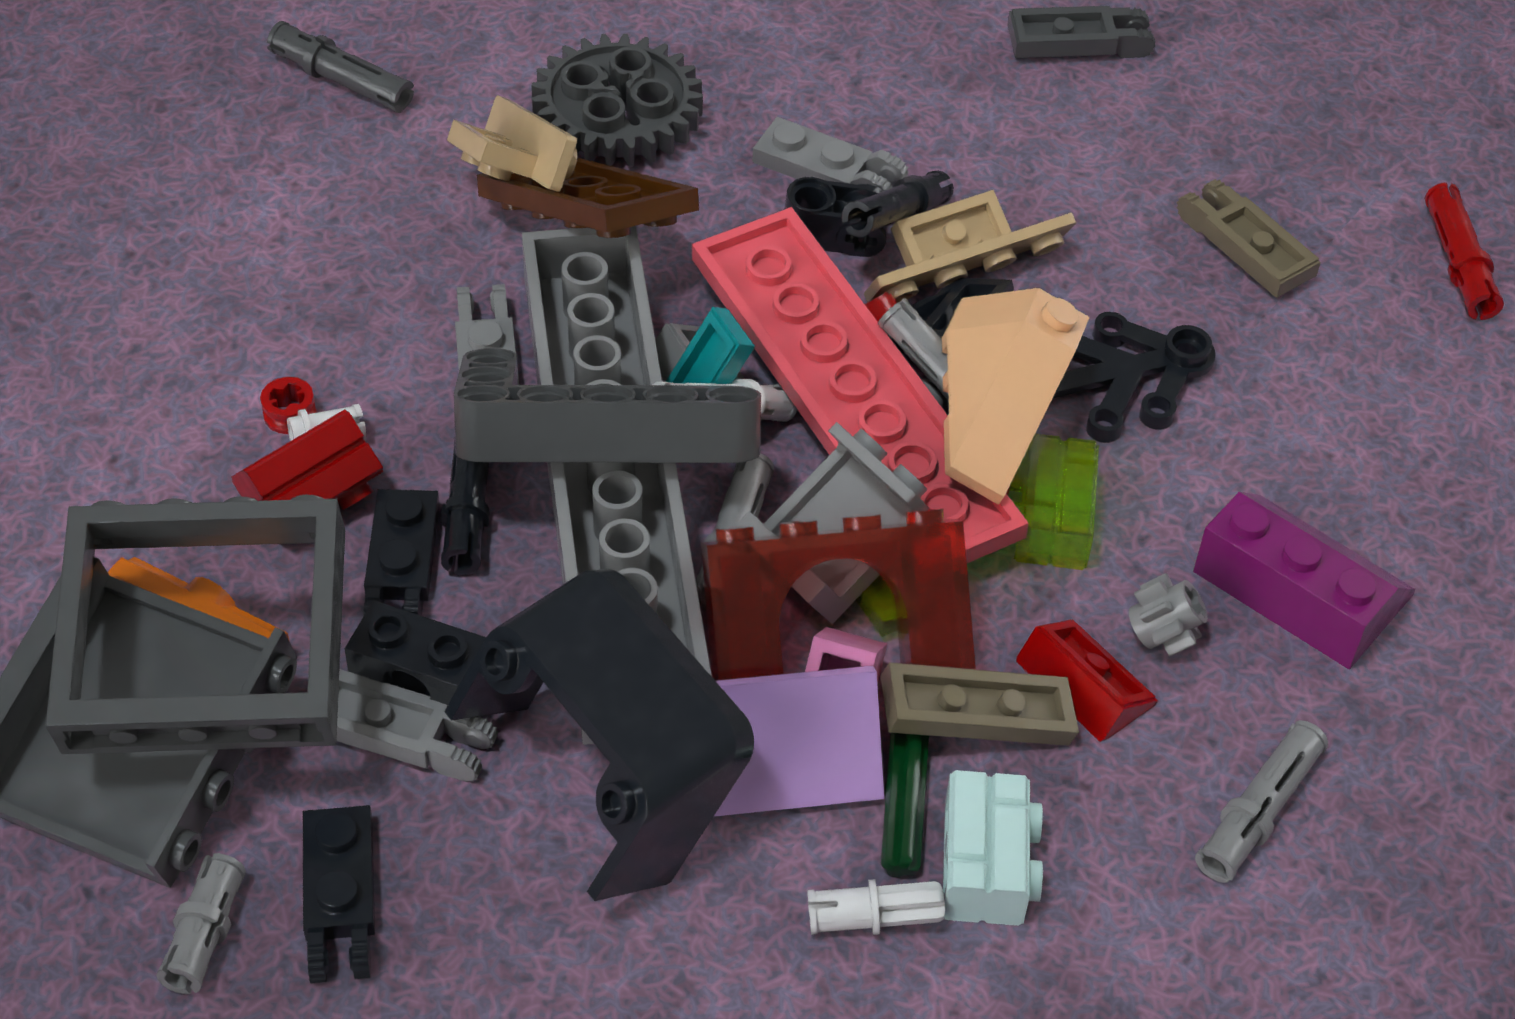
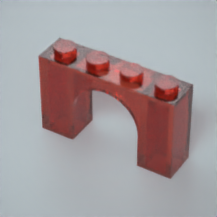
(916, 559)

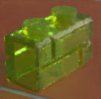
(1057, 500)

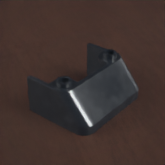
(641, 701)

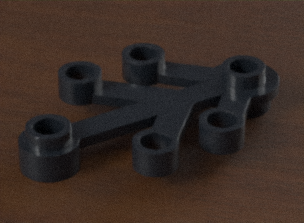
(1180, 355)

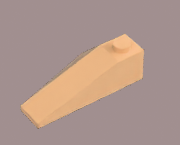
(1000, 379)

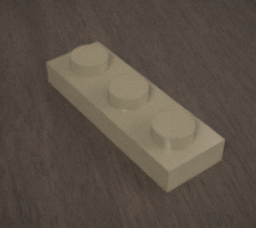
(978, 704)

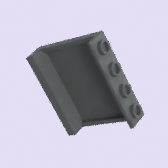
(129, 805)

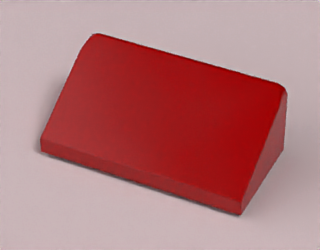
(1101, 688)

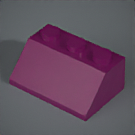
(1299, 577)

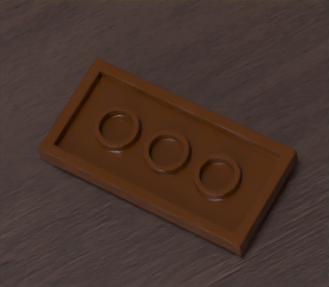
(596, 198)

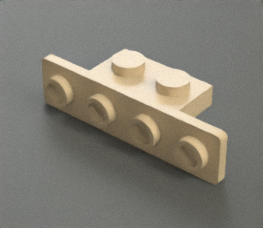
(517, 143)
(958, 238)

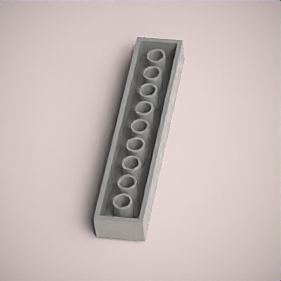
(597, 329)

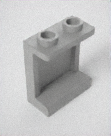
(844, 485)

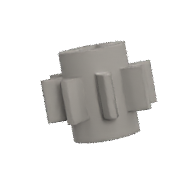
(1168, 614)

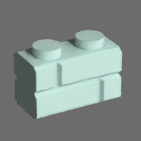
(989, 848)

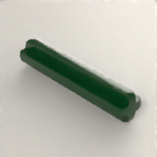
(904, 804)

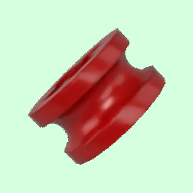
(280, 394)

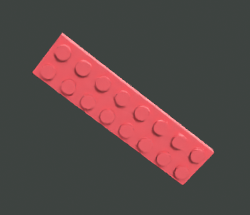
(842, 363)

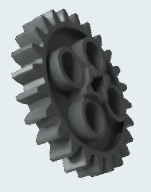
(654, 90)

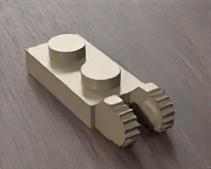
(1249, 237)

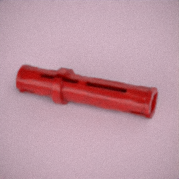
(1469, 265)

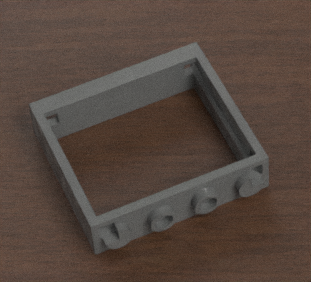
(197, 720)

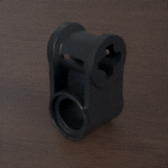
(821, 207)

